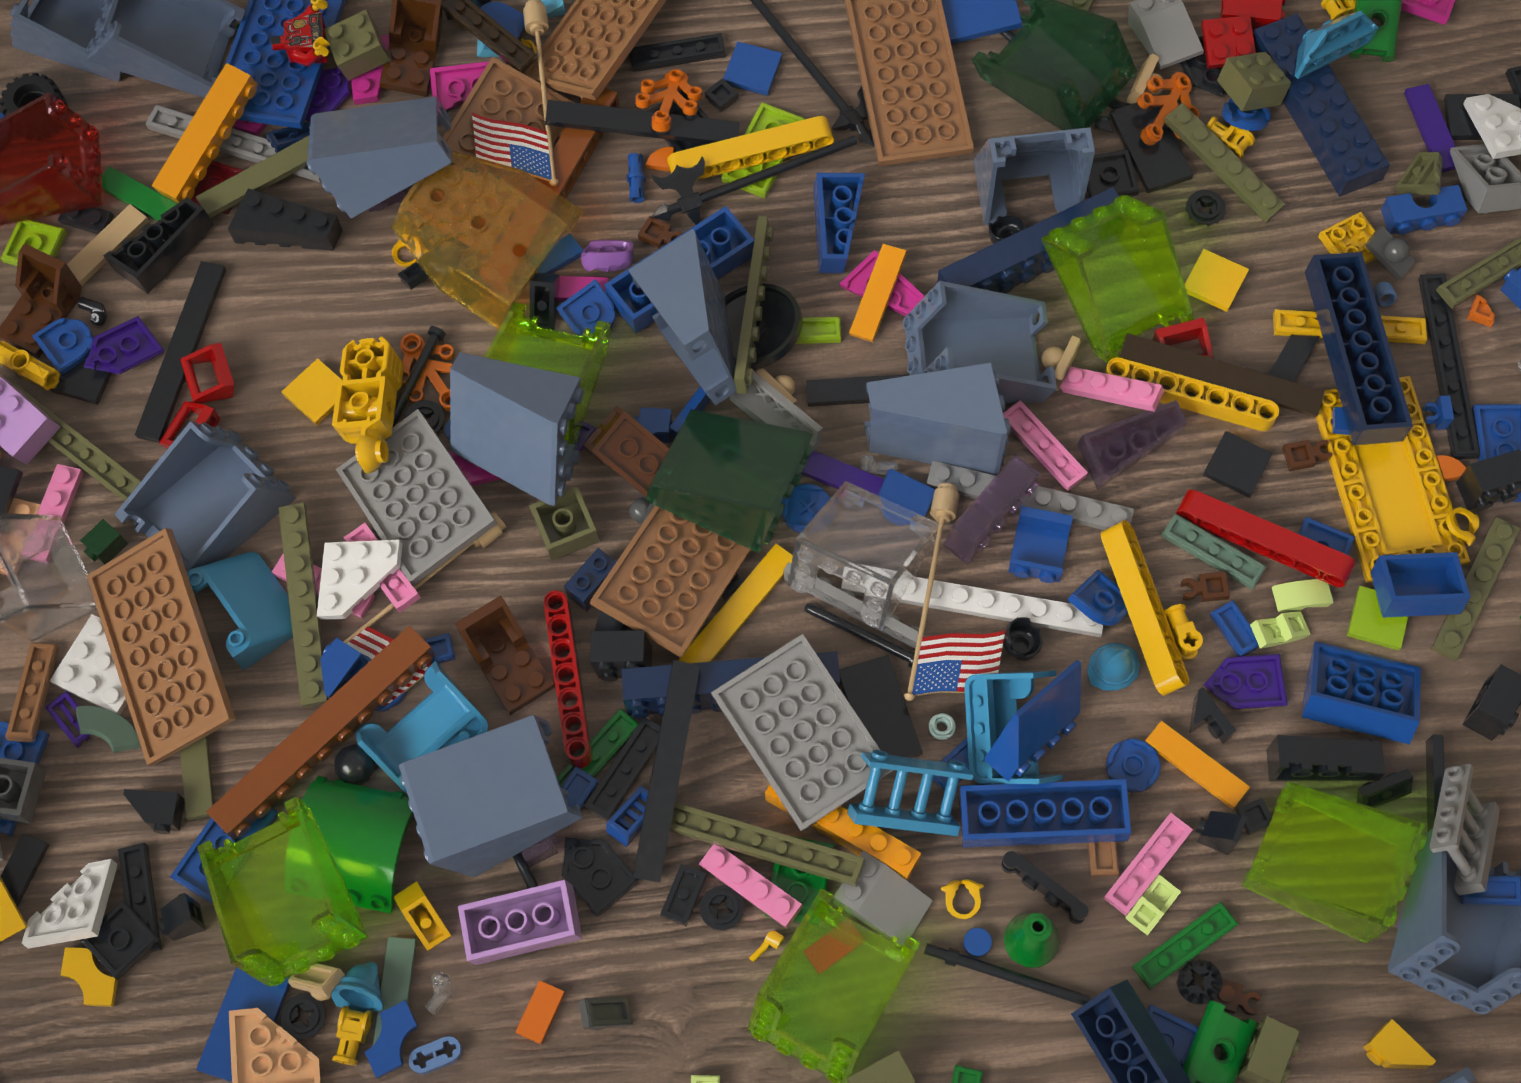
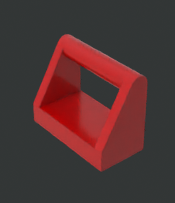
(1186, 332)
(215, 354)
(205, 413)

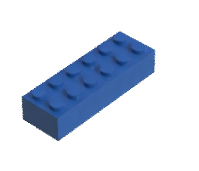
(725, 245)
(1044, 813)

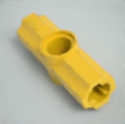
(28, 367)

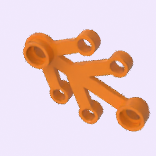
(675, 81)
(1180, 86)
(430, 370)

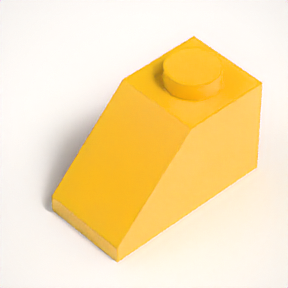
(421, 916)
(1396, 1049)

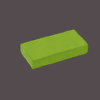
(820, 330)

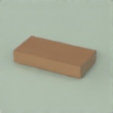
(1103, 859)

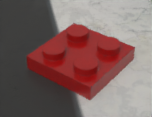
(1227, 39)

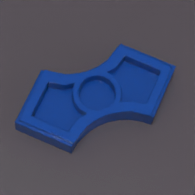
(387, 1051)

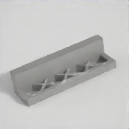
(763, 409)

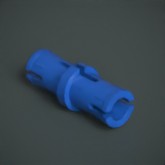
(636, 178)

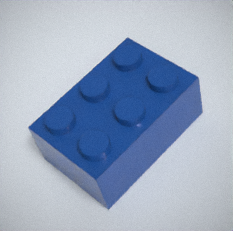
(1420, 584)

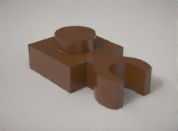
(657, 232)
(1303, 455)
(1209, 585)
(1232, 998)

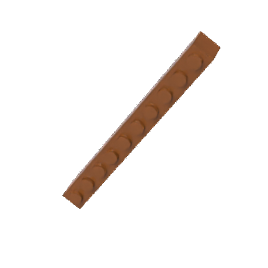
(573, 152)
(320, 733)

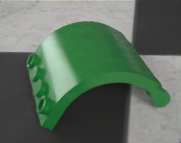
(363, 835)

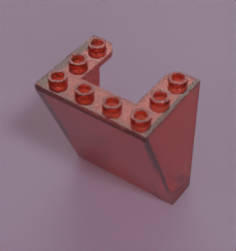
(47, 162)

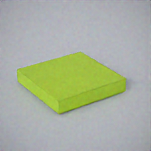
(35, 234)
(1370, 626)

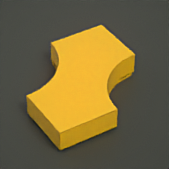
(96, 986)

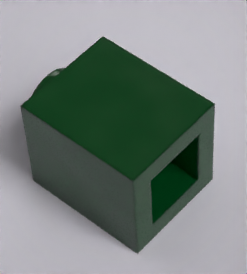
(103, 542)

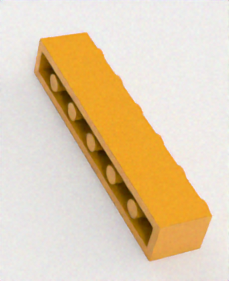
(205, 134)
(860, 838)

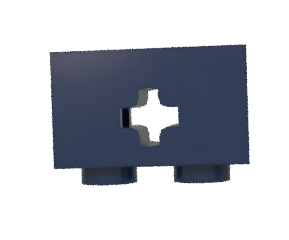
(589, 578)

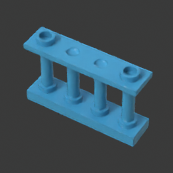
(917, 819)

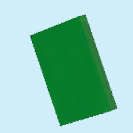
(799, 884)

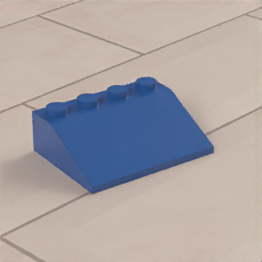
(1362, 693)
(1038, 725)

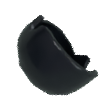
(1004, 227)
(1022, 639)
(354, 765)

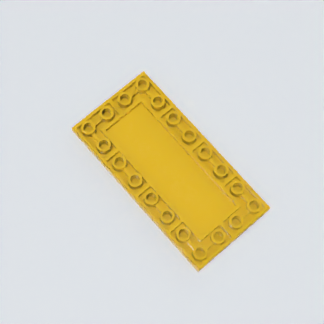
(1391, 489)

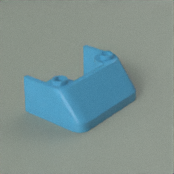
(989, 707)

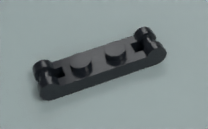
(1054, 893)

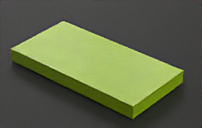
(765, 118)

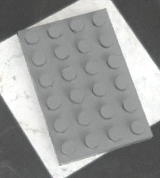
(419, 498)
(799, 731)

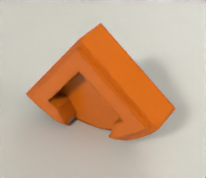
(658, 159)
(1481, 312)
(1450, 468)

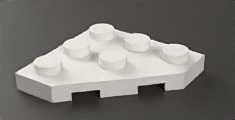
(1497, 124)
(354, 573)
(90, 669)
(75, 909)

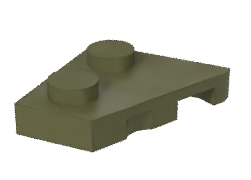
(1422, 175)

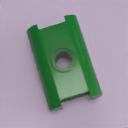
(1385, 39)
(1230, 1035)

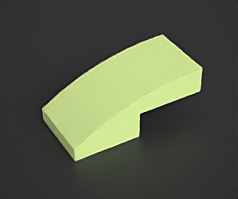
(1302, 594)
(1280, 630)
(1153, 904)

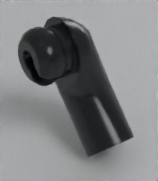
(96, 309)

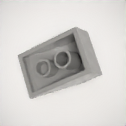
(1164, 30)
(1486, 181)
(884, 900)

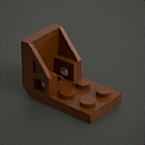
(412, 45)
(47, 295)
(627, 449)
(504, 655)

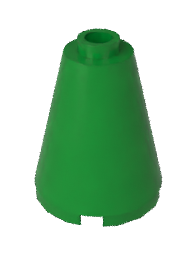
(1031, 939)

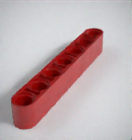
(1266, 538)
(567, 690)

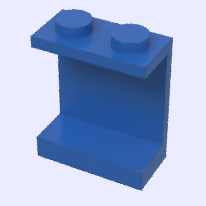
(1040, 544)

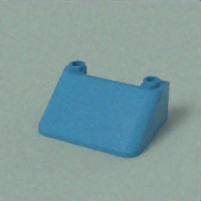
(252, 600)
(434, 723)

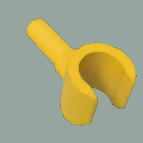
(772, 939)

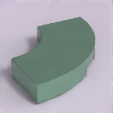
(108, 726)

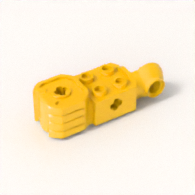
(368, 399)

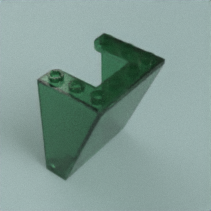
(1061, 64)
(731, 475)

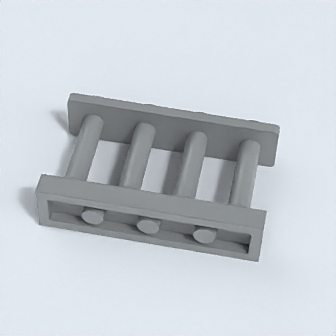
(1479, 832)

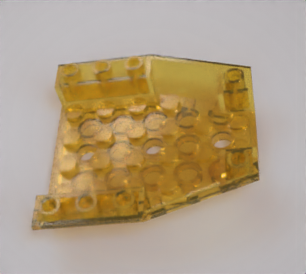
(474, 263)

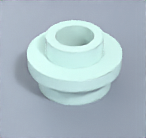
(942, 719)

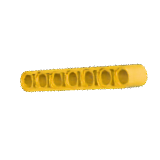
(756, 147)
(1203, 393)
(1144, 608)

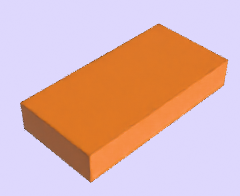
(540, 1012)

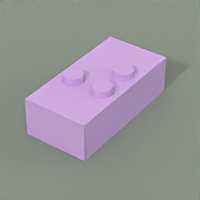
(22, 423)
(520, 922)

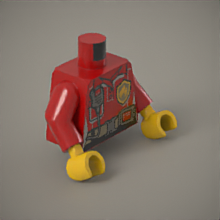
(305, 36)

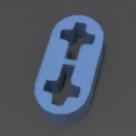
(438, 1061)

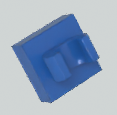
(1441, 411)

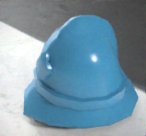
(1113, 667)
(359, 989)

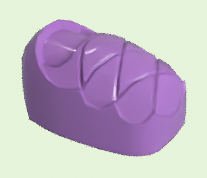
(607, 255)

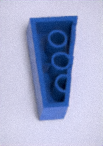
(835, 215)

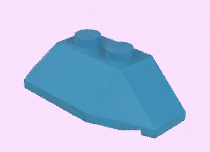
(1333, 41)

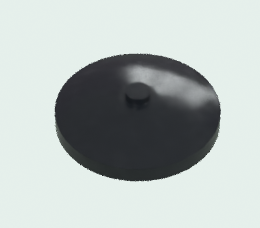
(777, 329)

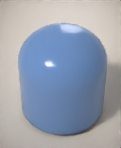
(1382, 289)

